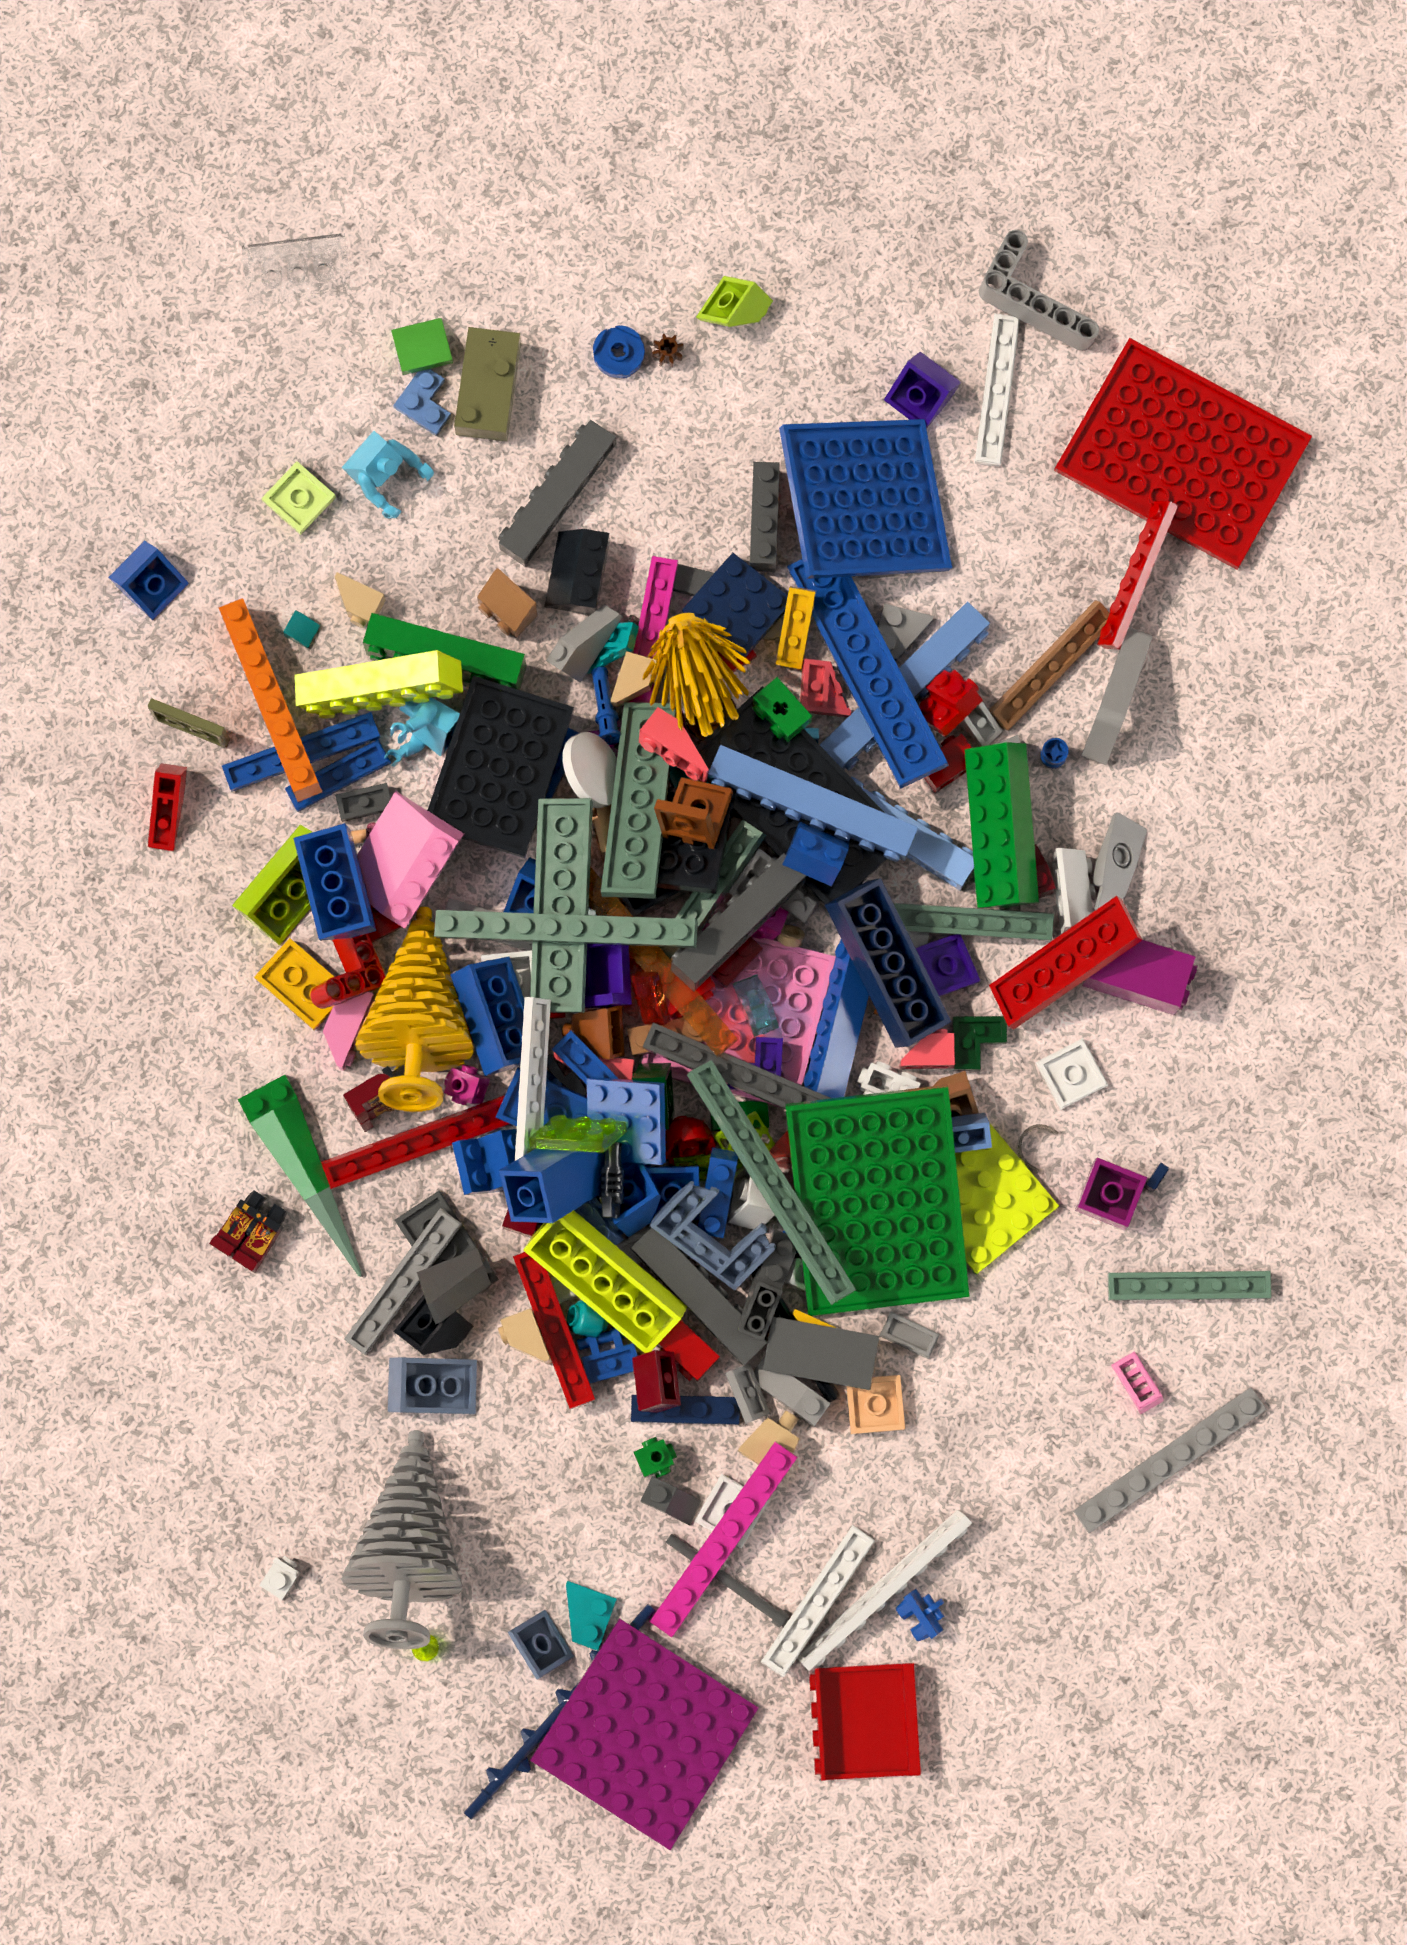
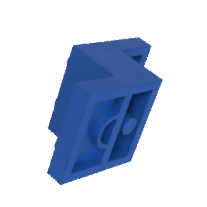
(482, 1159)

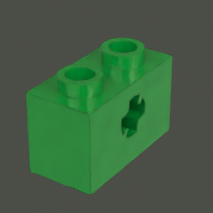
(779, 696)

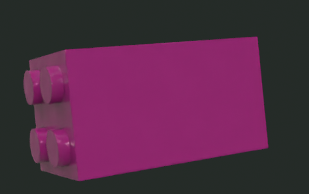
(1148, 977)

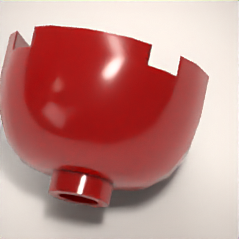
(688, 1138)

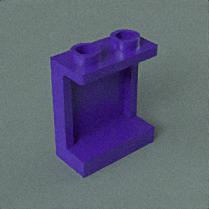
(607, 976)

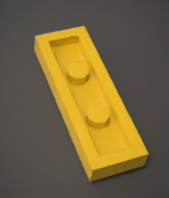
(795, 627)

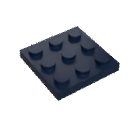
(739, 601)

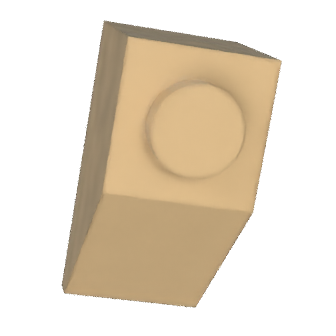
(359, 600)
(630, 680)

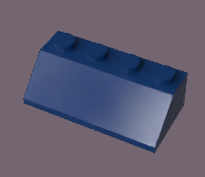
(335, 883)
(492, 1012)

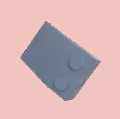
(432, 1385)

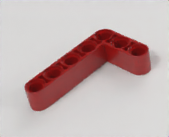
(361, 976)

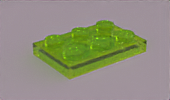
(578, 1134)

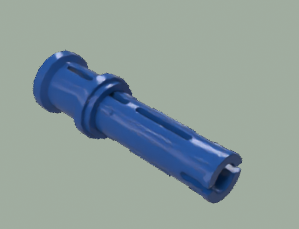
(606, 715)

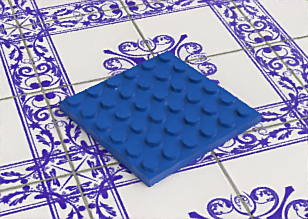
(865, 498)

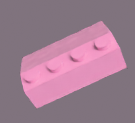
(405, 857)

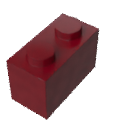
(656, 1381)

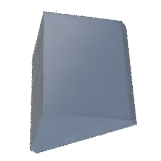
(540, 1644)

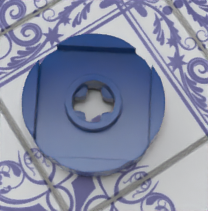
(614, 338)

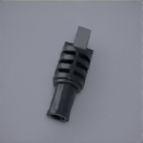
(612, 1182)

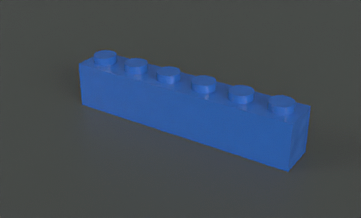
(837, 1029)

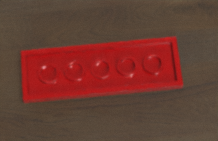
(1065, 962)

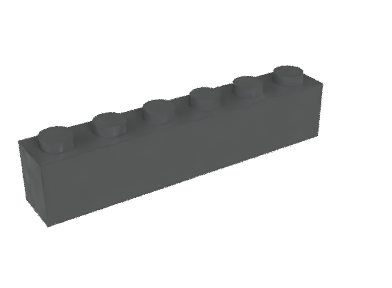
(557, 492)
(737, 922)
(691, 1287)

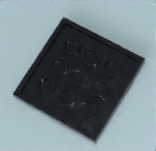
(693, 865)

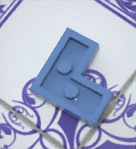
(418, 405)

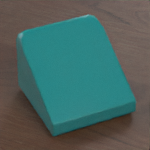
(301, 629)

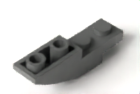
(767, 1288)

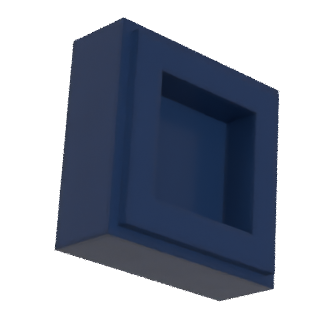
(1156, 1177)

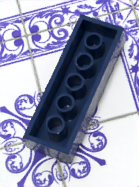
(888, 963)

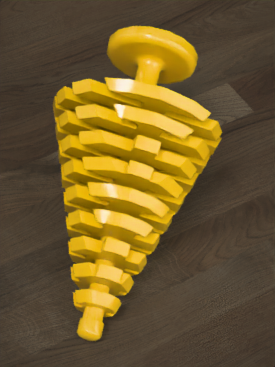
(416, 1021)

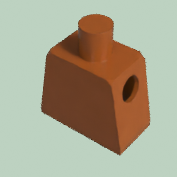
(599, 1030)

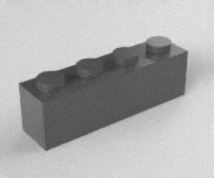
(764, 516)

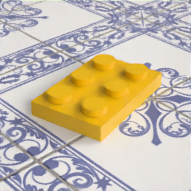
(291, 977)

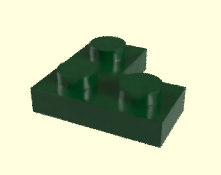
(970, 1033)

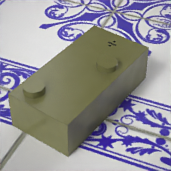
(487, 384)

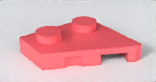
(821, 690)

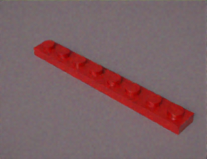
(413, 1143)

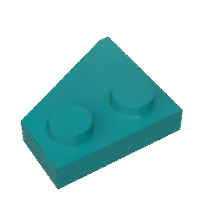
(588, 1614)

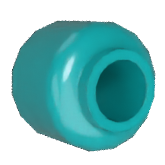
(585, 1320)

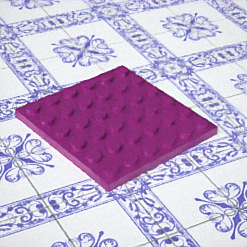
(644, 1734)

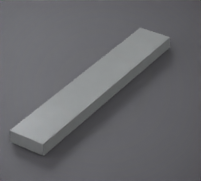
(403, 1282)

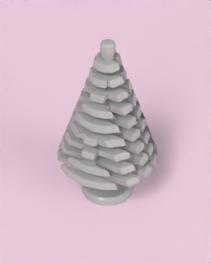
(405, 1550)

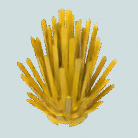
(695, 670)

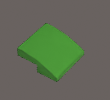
(422, 346)

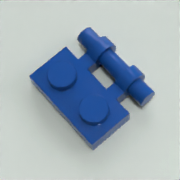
(608, 1363)

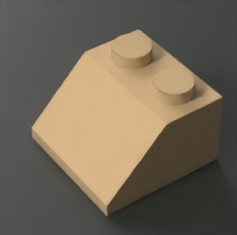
(524, 1335)

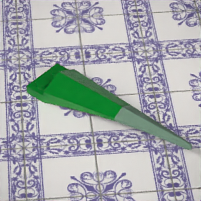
(284, 1130)

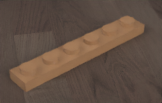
(1050, 666)

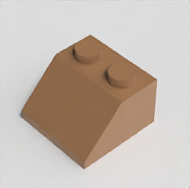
(507, 604)

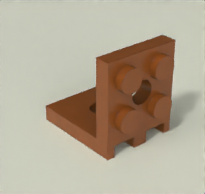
(692, 823)

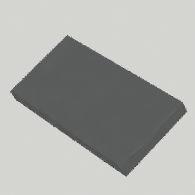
(416, 1220)
(821, 1353)

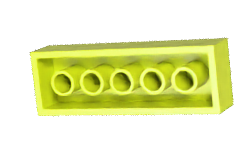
(379, 684)
(606, 1280)

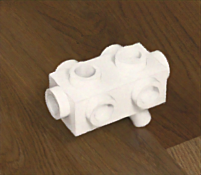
(890, 1080)

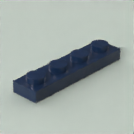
(692, 1411)

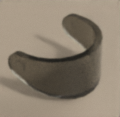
(1019, 1144)

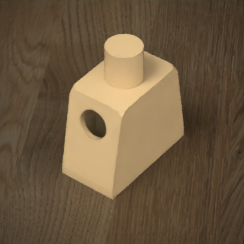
(766, 1434)

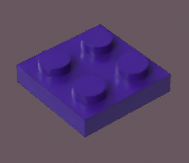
(948, 964)

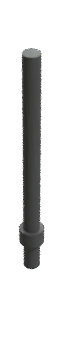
(778, 1617)

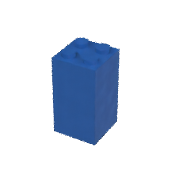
(550, 1183)

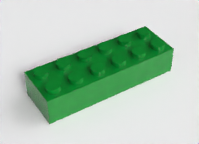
(395, 638)
(1001, 825)

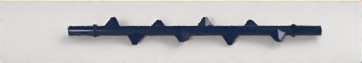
(532, 1738)

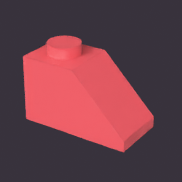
(931, 1052)

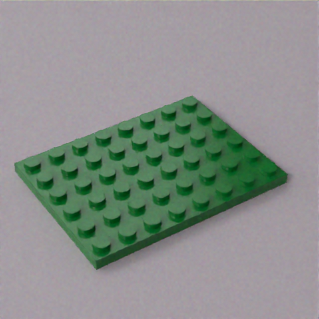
(882, 1194)

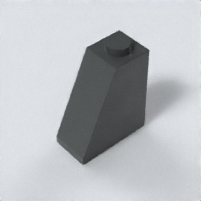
(454, 1283)

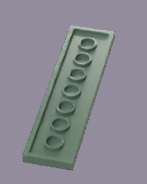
(633, 830)
(562, 888)

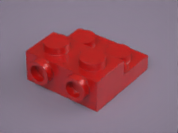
(949, 701)

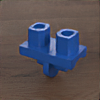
(925, 1610)

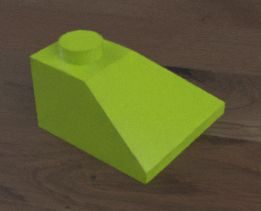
(735, 303)

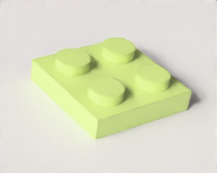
(298, 498)

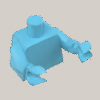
(376, 462)
(430, 725)

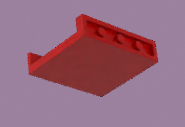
(865, 1721)

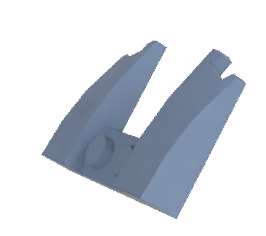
(731, 1266)

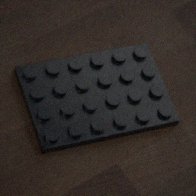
(500, 765)

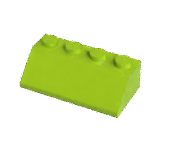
(278, 893)

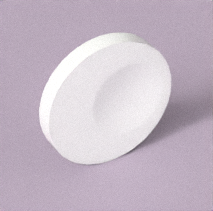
(590, 768)

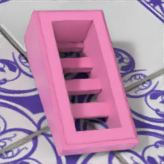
(1147, 1404)

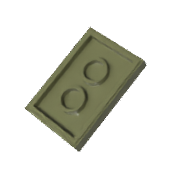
(188, 723)

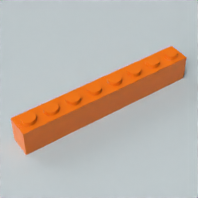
(270, 700)

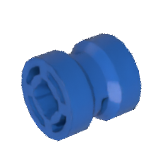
(1054, 747)

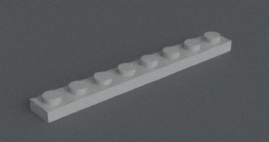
(1169, 1460)

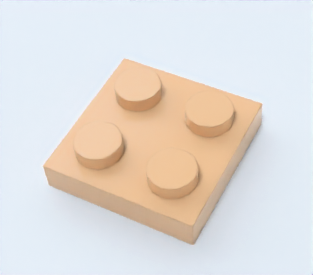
(876, 1408)

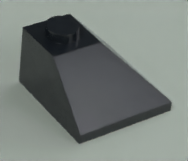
(427, 1337)

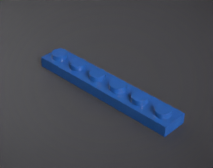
(317, 746)

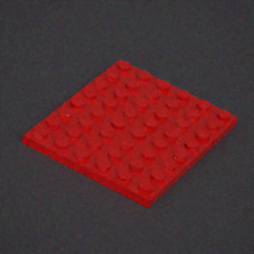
(1187, 442)

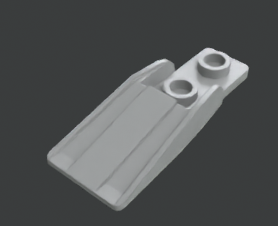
(1118, 858)

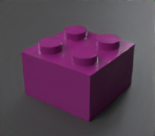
(1111, 1194)

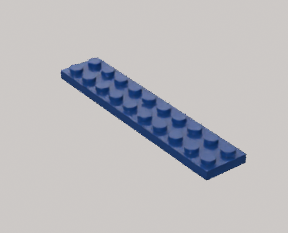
(872, 677)

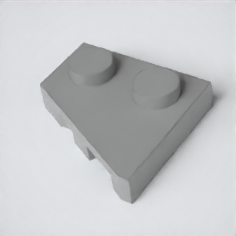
(901, 628)

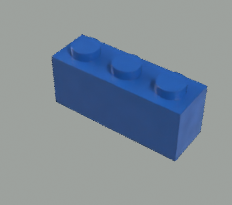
(721, 1176)

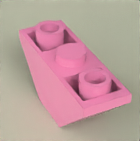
(343, 1027)

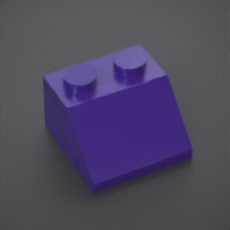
(922, 389)

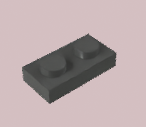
(363, 802)

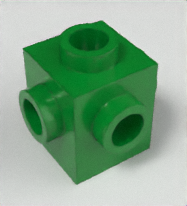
(650, 1467)

